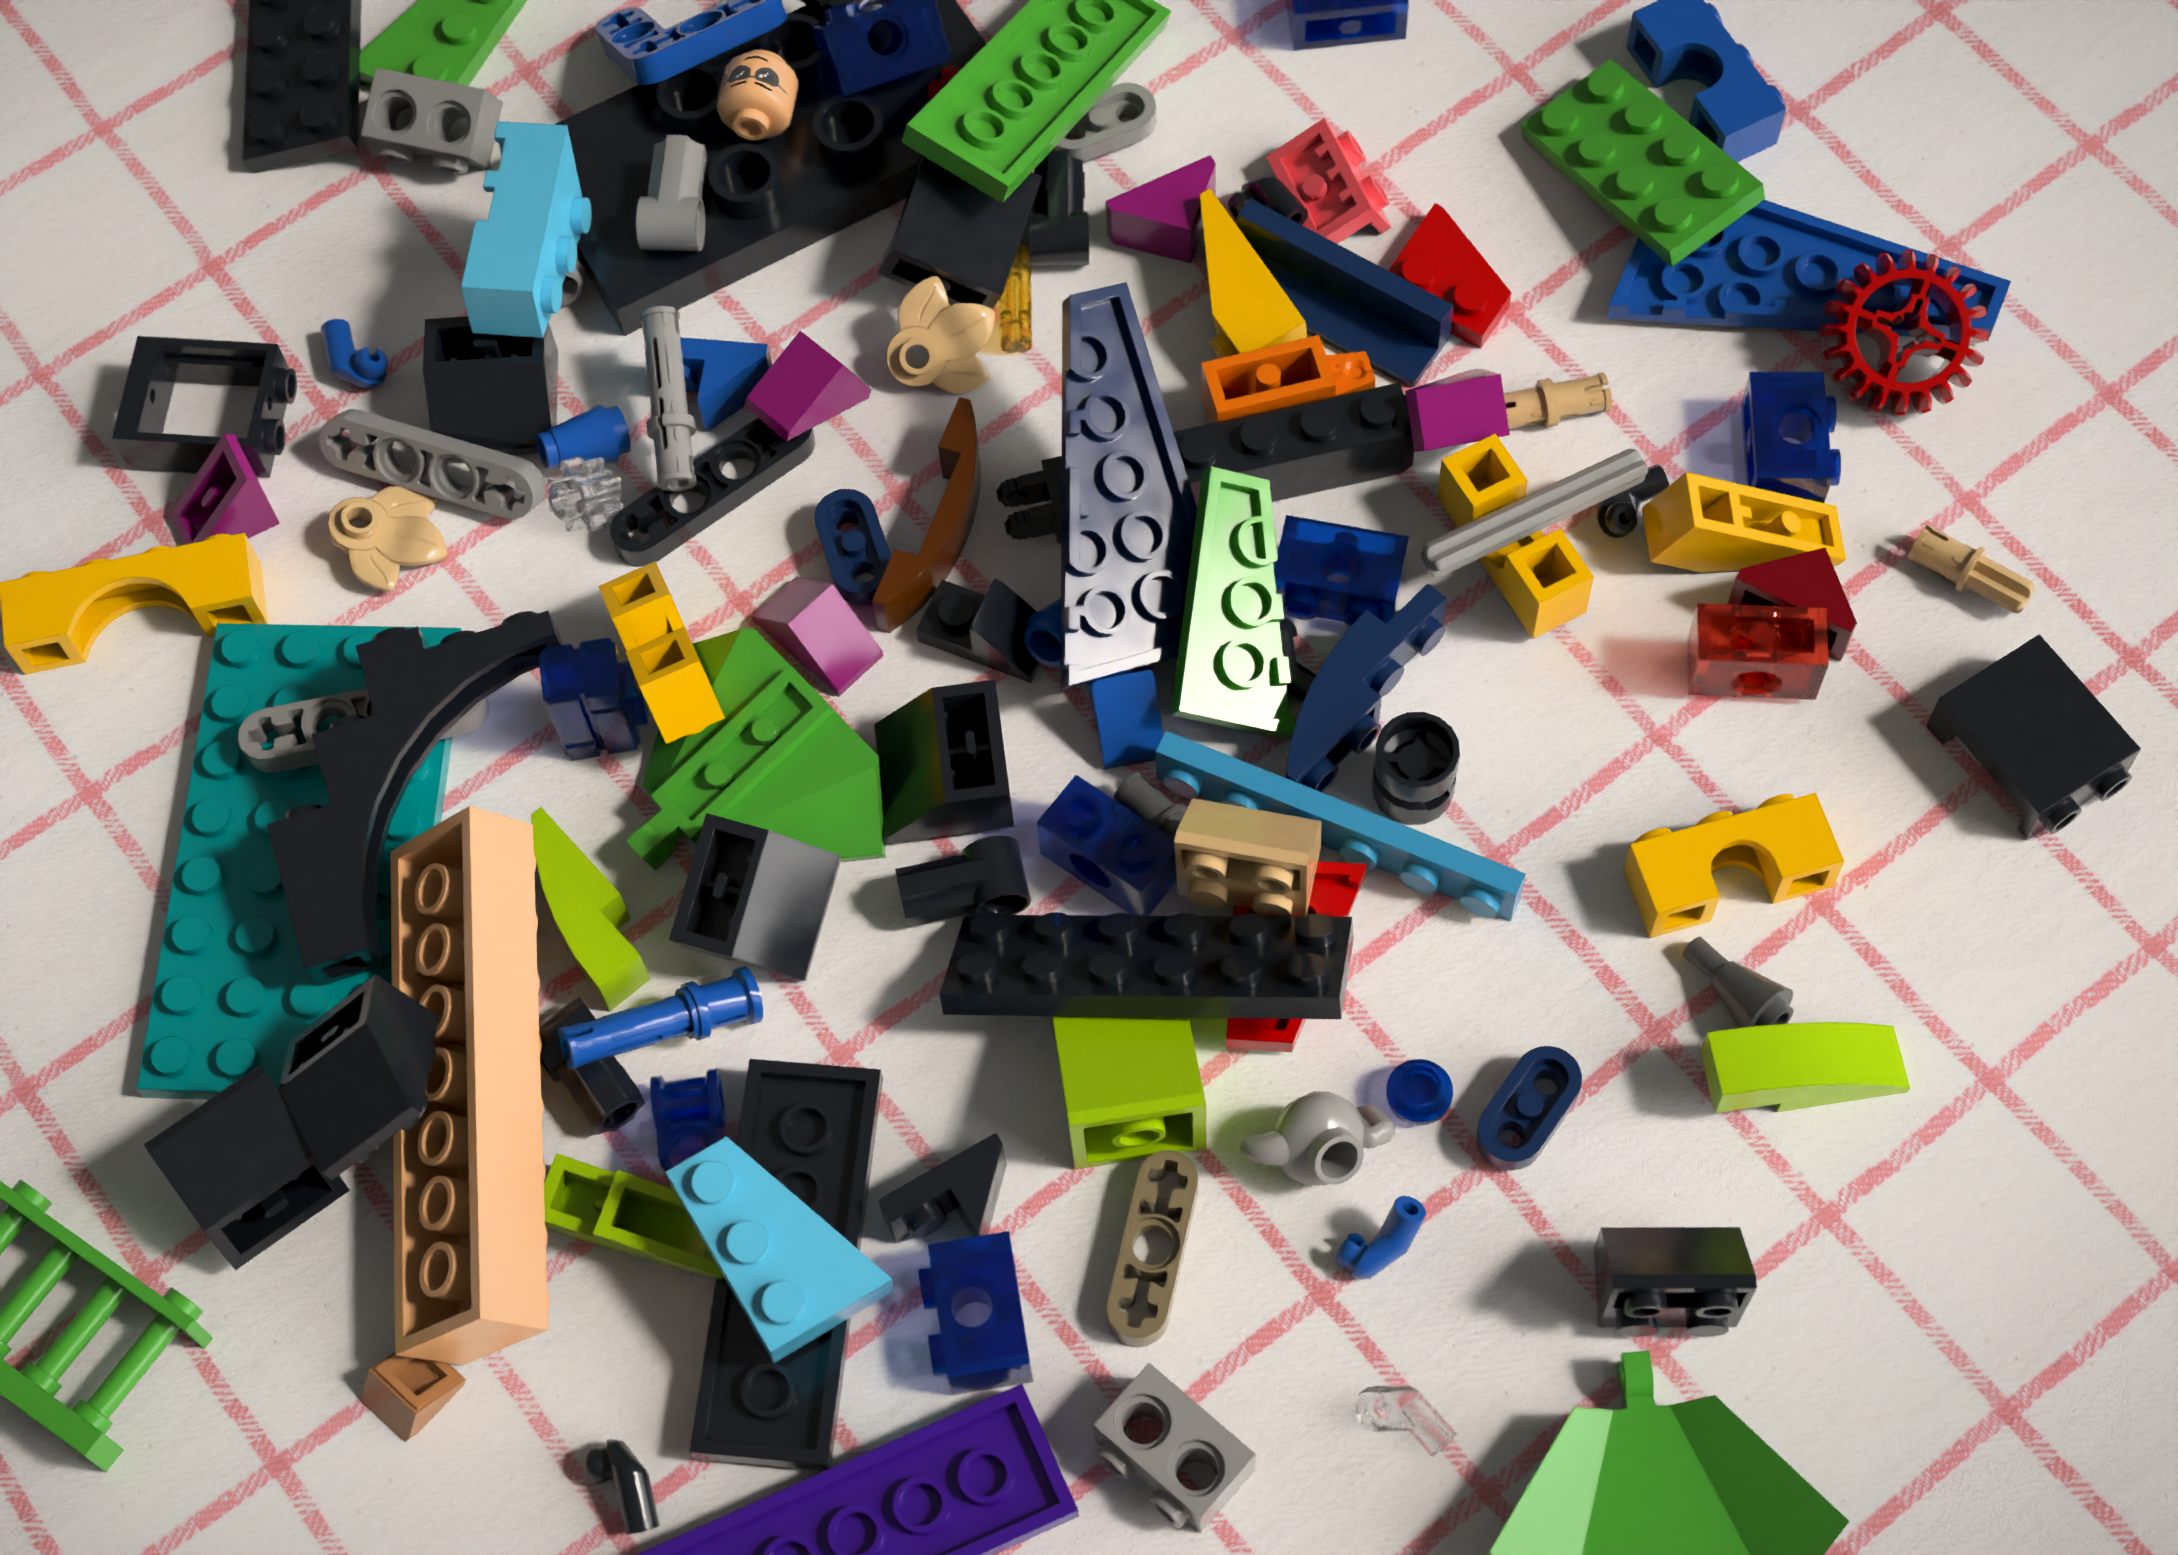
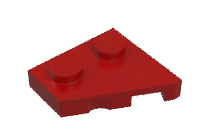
(1452, 268)

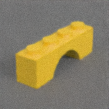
(60, 613)

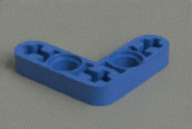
(655, 54)

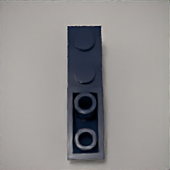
(1347, 692)

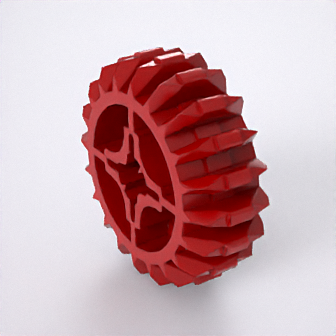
(1931, 341)

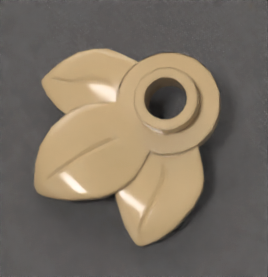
(946, 333)
(393, 539)

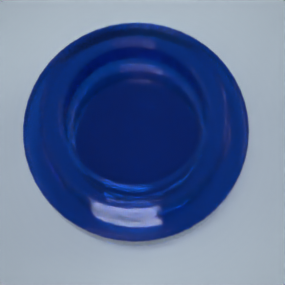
(1419, 1092)

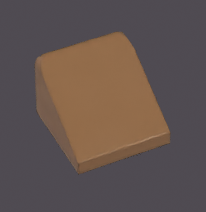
(409, 1392)

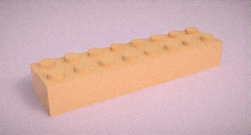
(473, 1163)

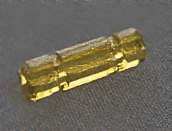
(1016, 306)

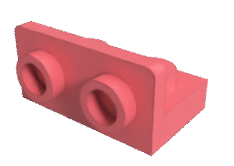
(1329, 183)

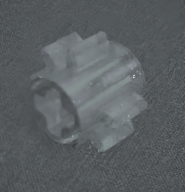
(584, 494)

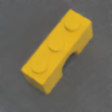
(1536, 575)
(661, 653)
(1780, 842)

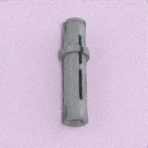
(669, 421)

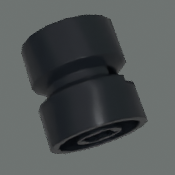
(1415, 768)

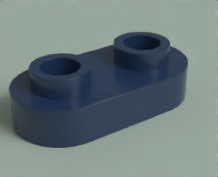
(852, 551)
(1526, 1110)

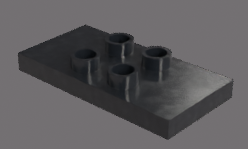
(758, 196)

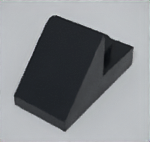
(981, 627)
(963, 1183)

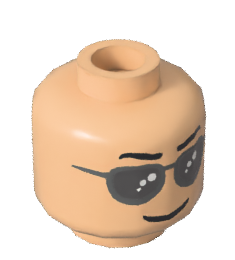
(757, 95)

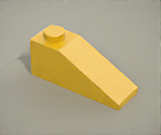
(1245, 298)
(1731, 526)

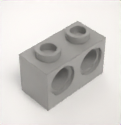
(435, 109)
(1186, 1437)

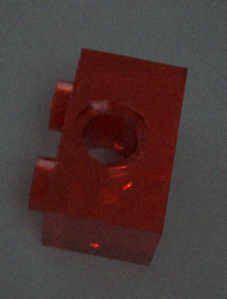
(1757, 651)

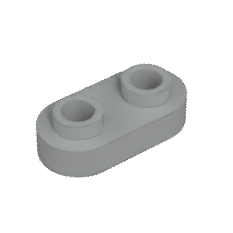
(1101, 125)

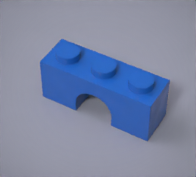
(1689, 42)

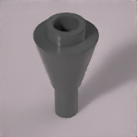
(1745, 993)

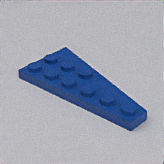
(1778, 274)

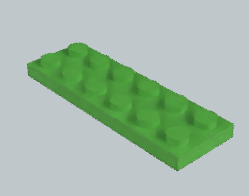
(1031, 88)

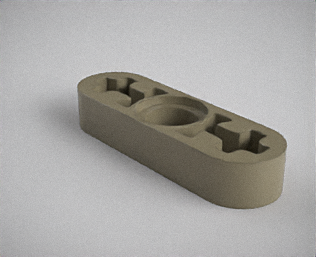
(1123, 1290)

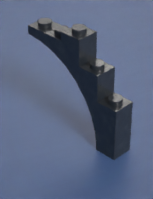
(335, 851)

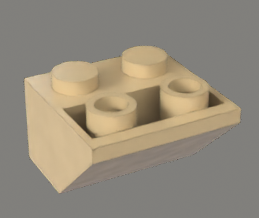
(1246, 858)

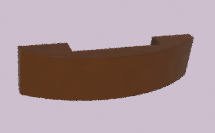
(913, 578)

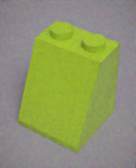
(1129, 1087)

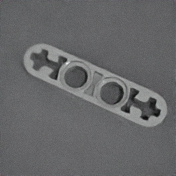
(431, 471)
(310, 714)

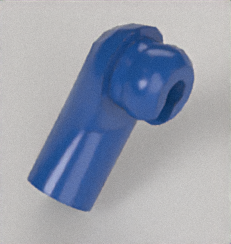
(348, 363)
(1389, 1244)

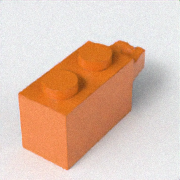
(1280, 378)

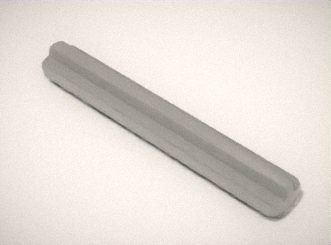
(1533, 512)

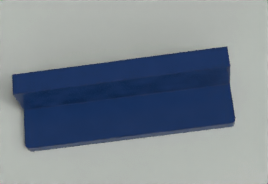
(1349, 297)

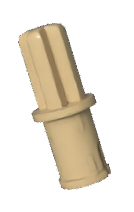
(1971, 569)

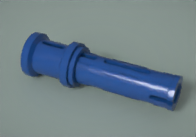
(690, 1013)

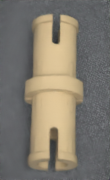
(1554, 401)

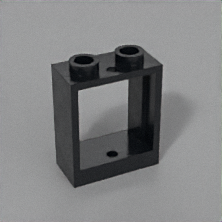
(149, 388)

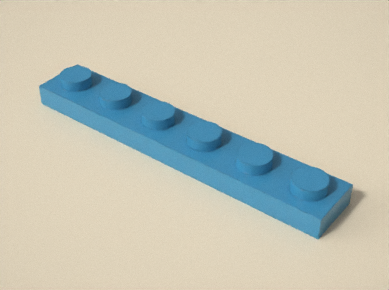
(1357, 834)

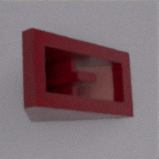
(1800, 582)

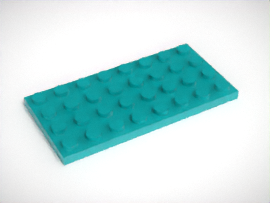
(229, 955)

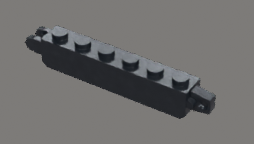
(1293, 447)

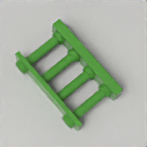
(37, 1384)

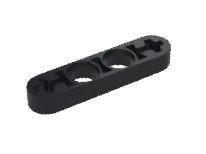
(720, 492)

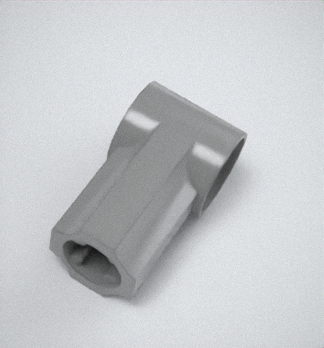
(674, 208)

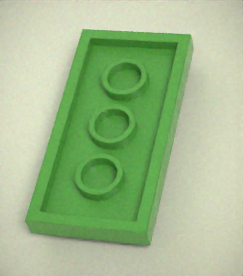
(1642, 162)

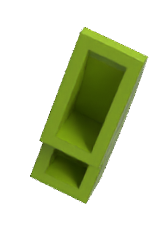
(587, 914)
(1801, 1065)
(623, 1215)

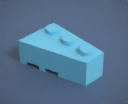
(530, 232)
(774, 1250)

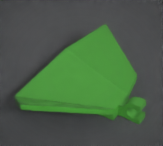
(770, 764)
(1665, 1484)

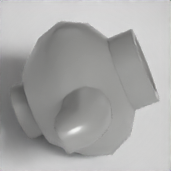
(1320, 1138)

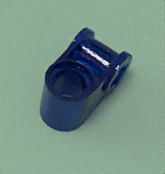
(687, 1116)

